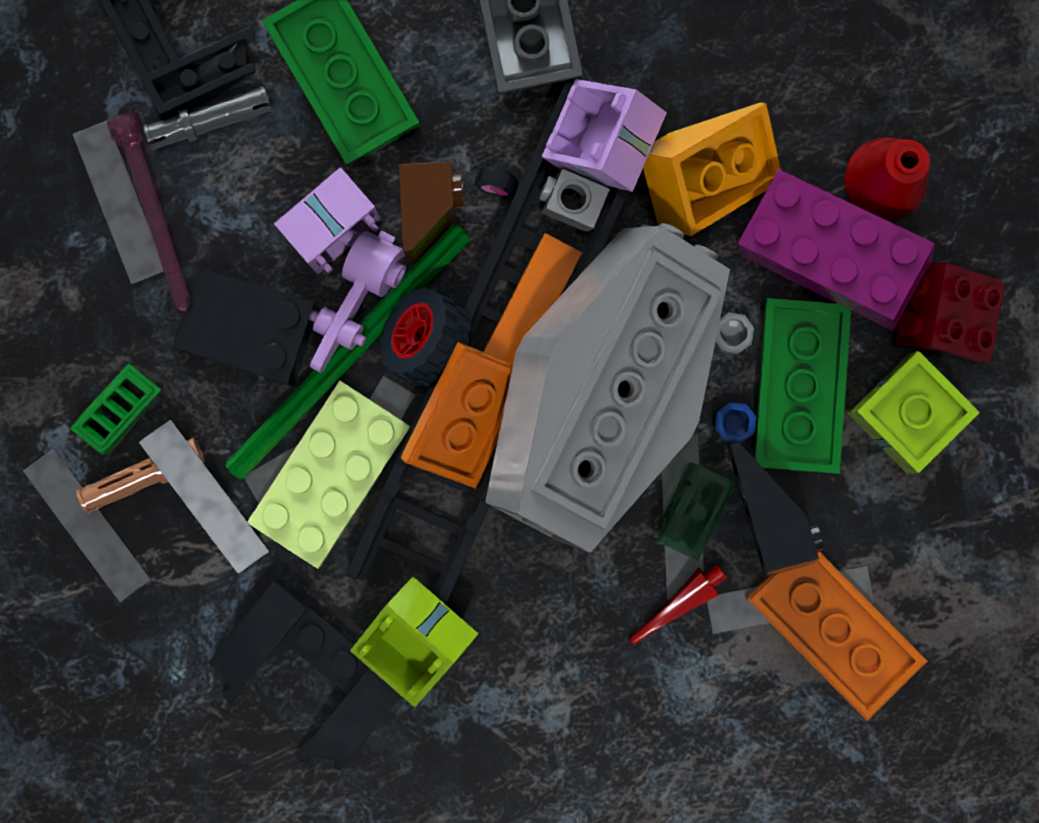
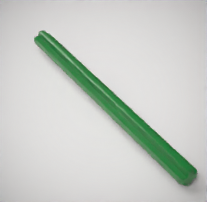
(319, 383)

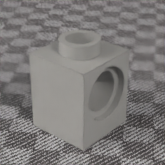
(591, 194)

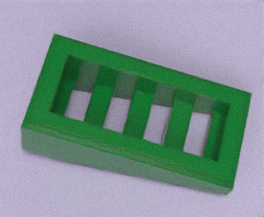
(93, 413)

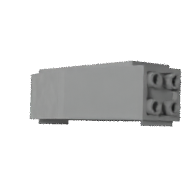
(567, 381)

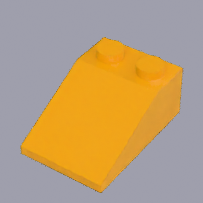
(711, 168)

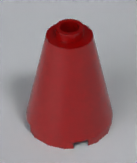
(888, 177)

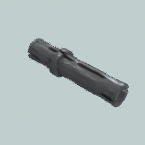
(207, 118)

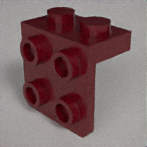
(953, 313)

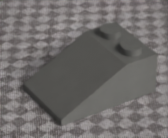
(530, 42)

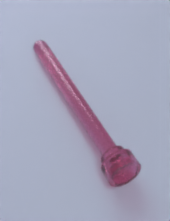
(128, 133)

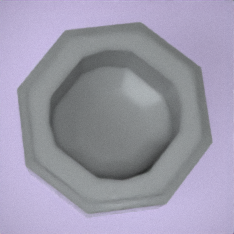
(734, 333)

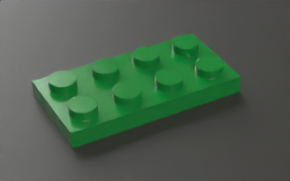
(341, 76)
(802, 386)

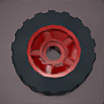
(423, 335)

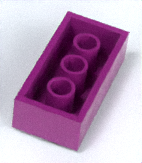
(836, 249)

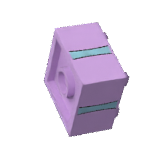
(604, 133)
(326, 216)

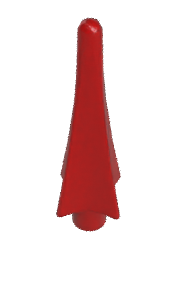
(693, 593)

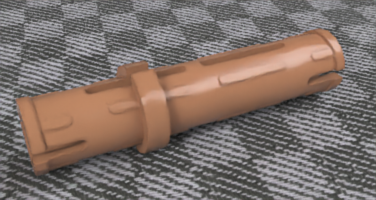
(125, 482)

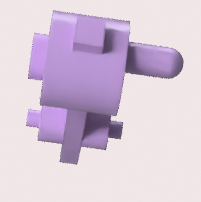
(372, 266)

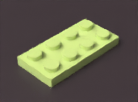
(329, 474)

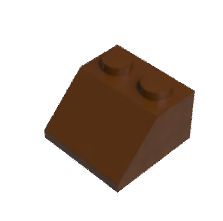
(427, 204)

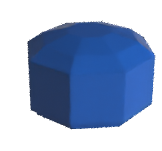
(735, 423)

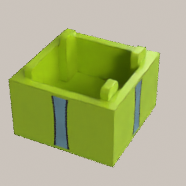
(913, 413)
(413, 641)

